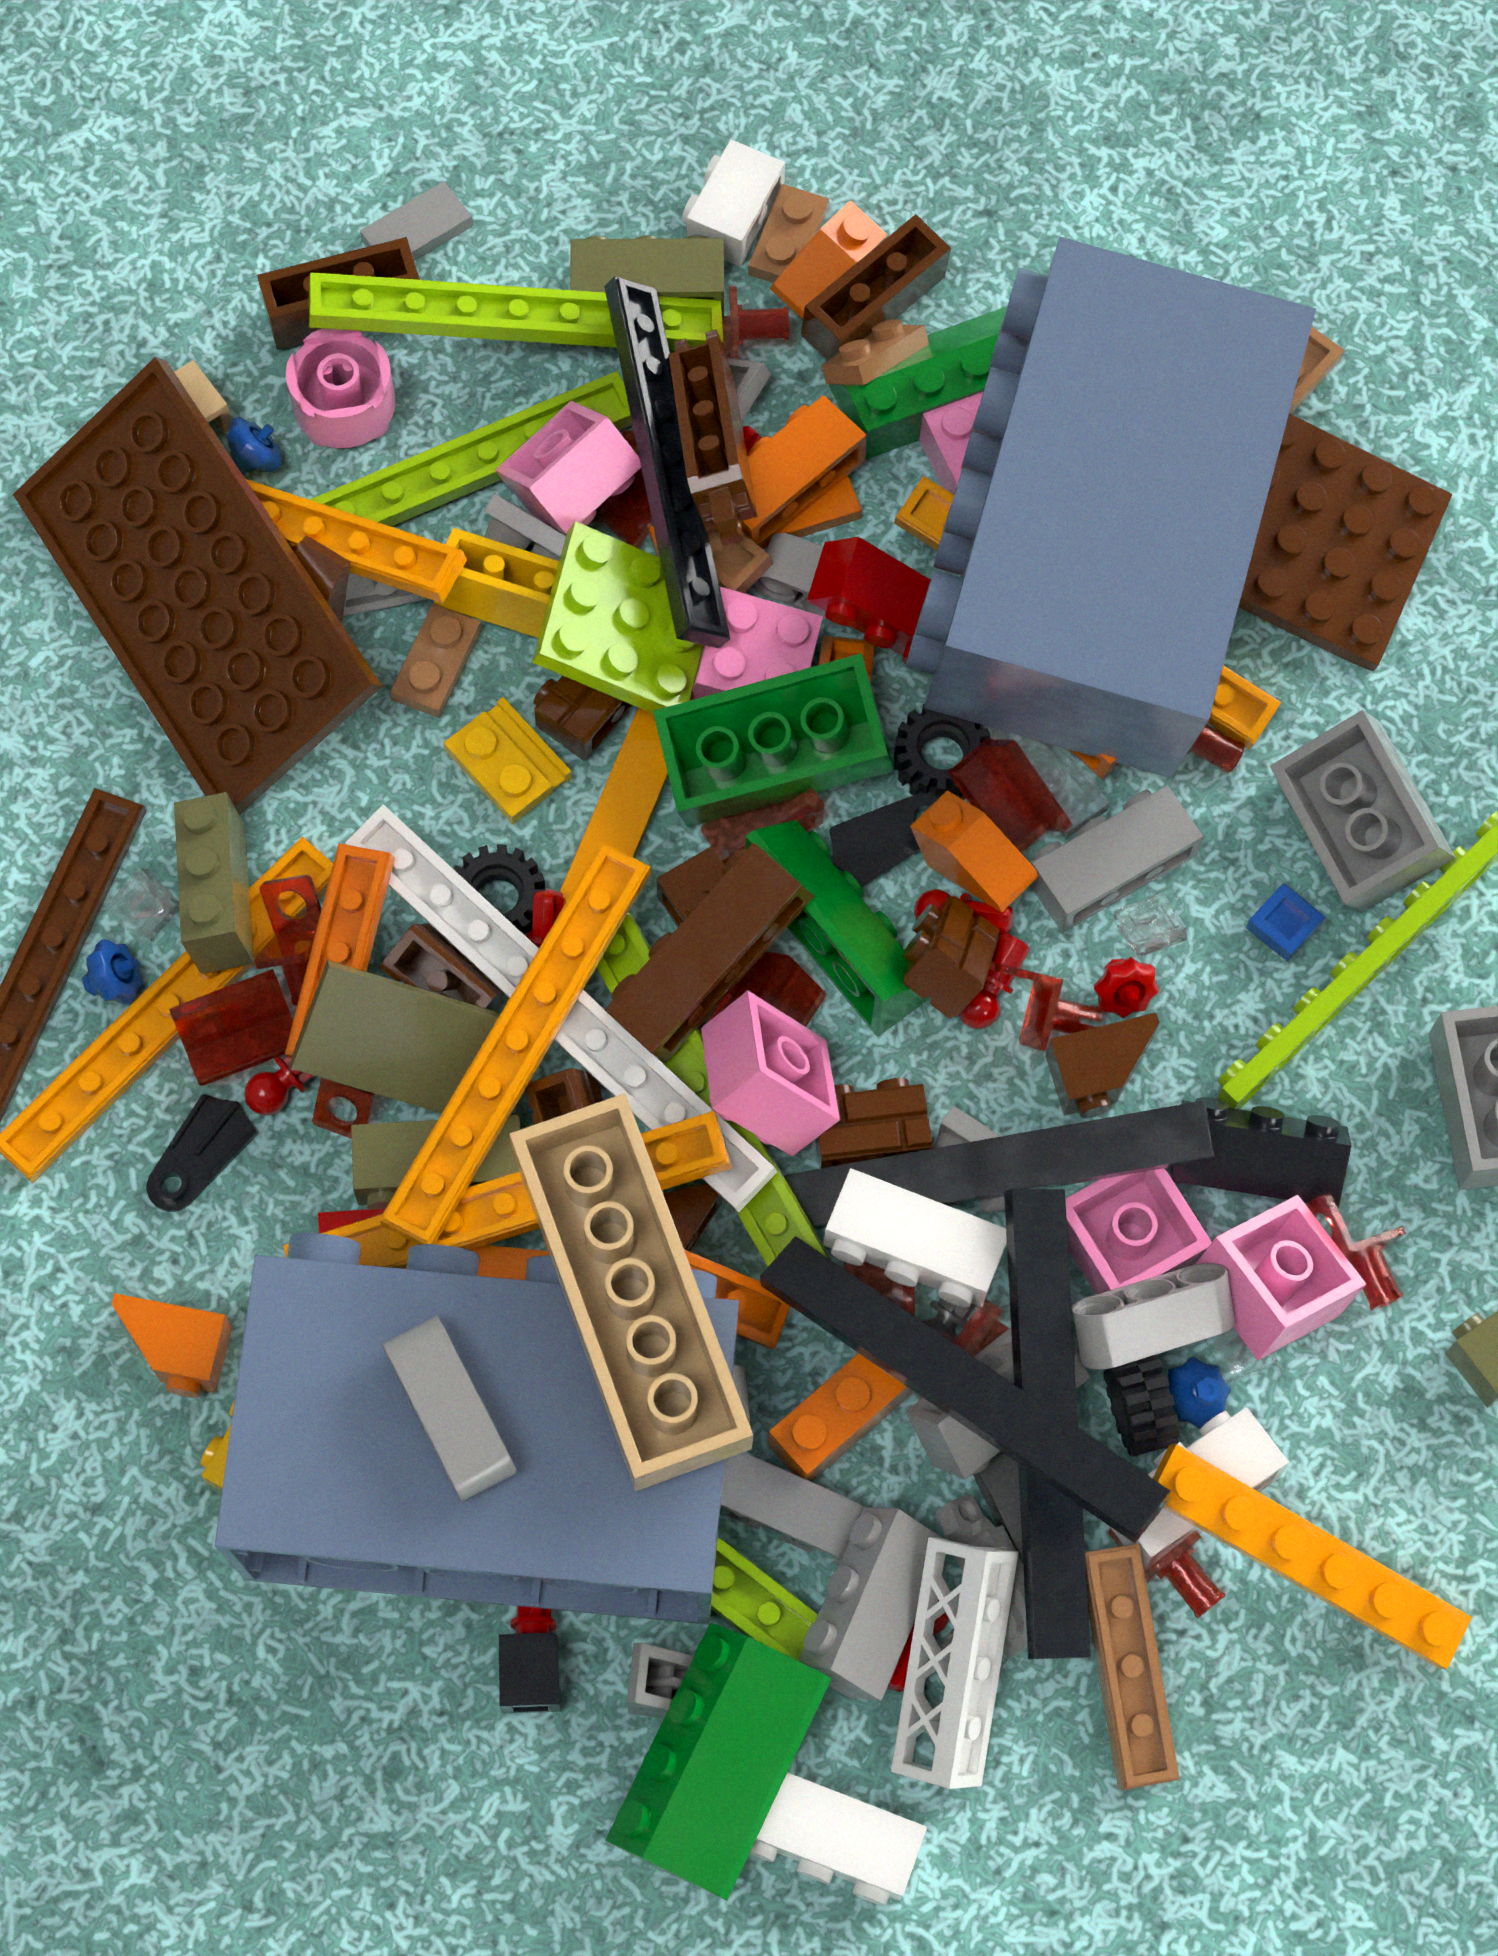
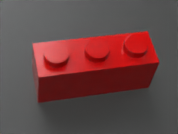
(869, 592)

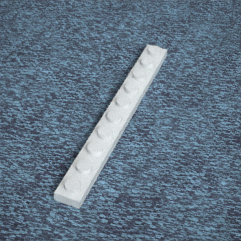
(588, 1032)

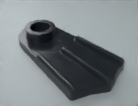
(878, 839)
(200, 1151)

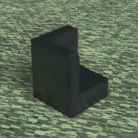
(529, 1673)

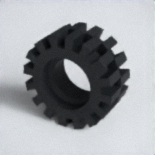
(916, 733)
(508, 868)
(1142, 1405)

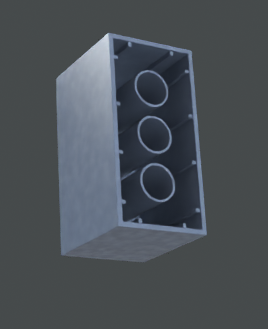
(1109, 505)
(347, 1493)

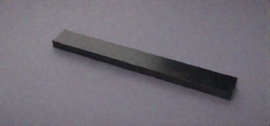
(677, 525)
(1025, 1159)
(1046, 1371)
(966, 1389)

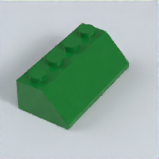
(935, 376)
(773, 740)
(841, 930)
(718, 1760)

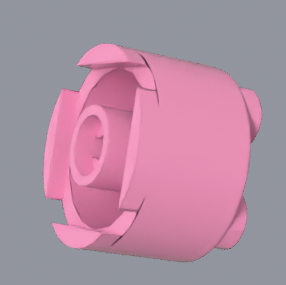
(341, 388)

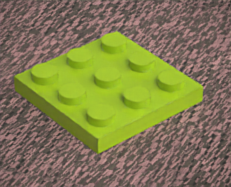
(615, 624)

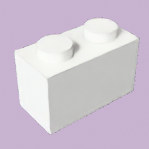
(735, 199)

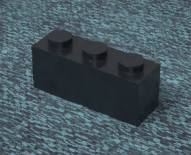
(1271, 1154)

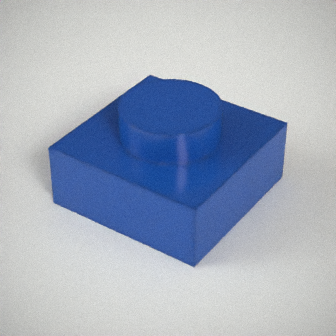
(1285, 922)

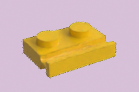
(507, 760)

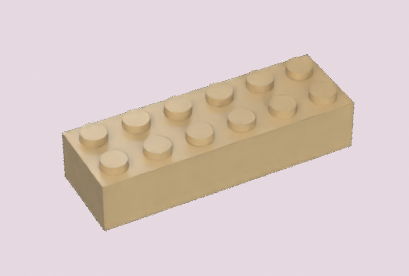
(631, 1292)

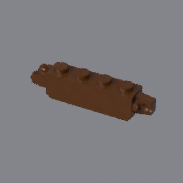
(712, 436)

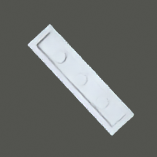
(973, 1664)

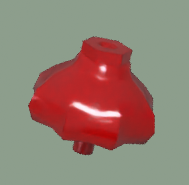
(1126, 987)

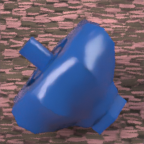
(253, 447)
(112, 973)
(1197, 1391)

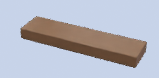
(1129, 1668)

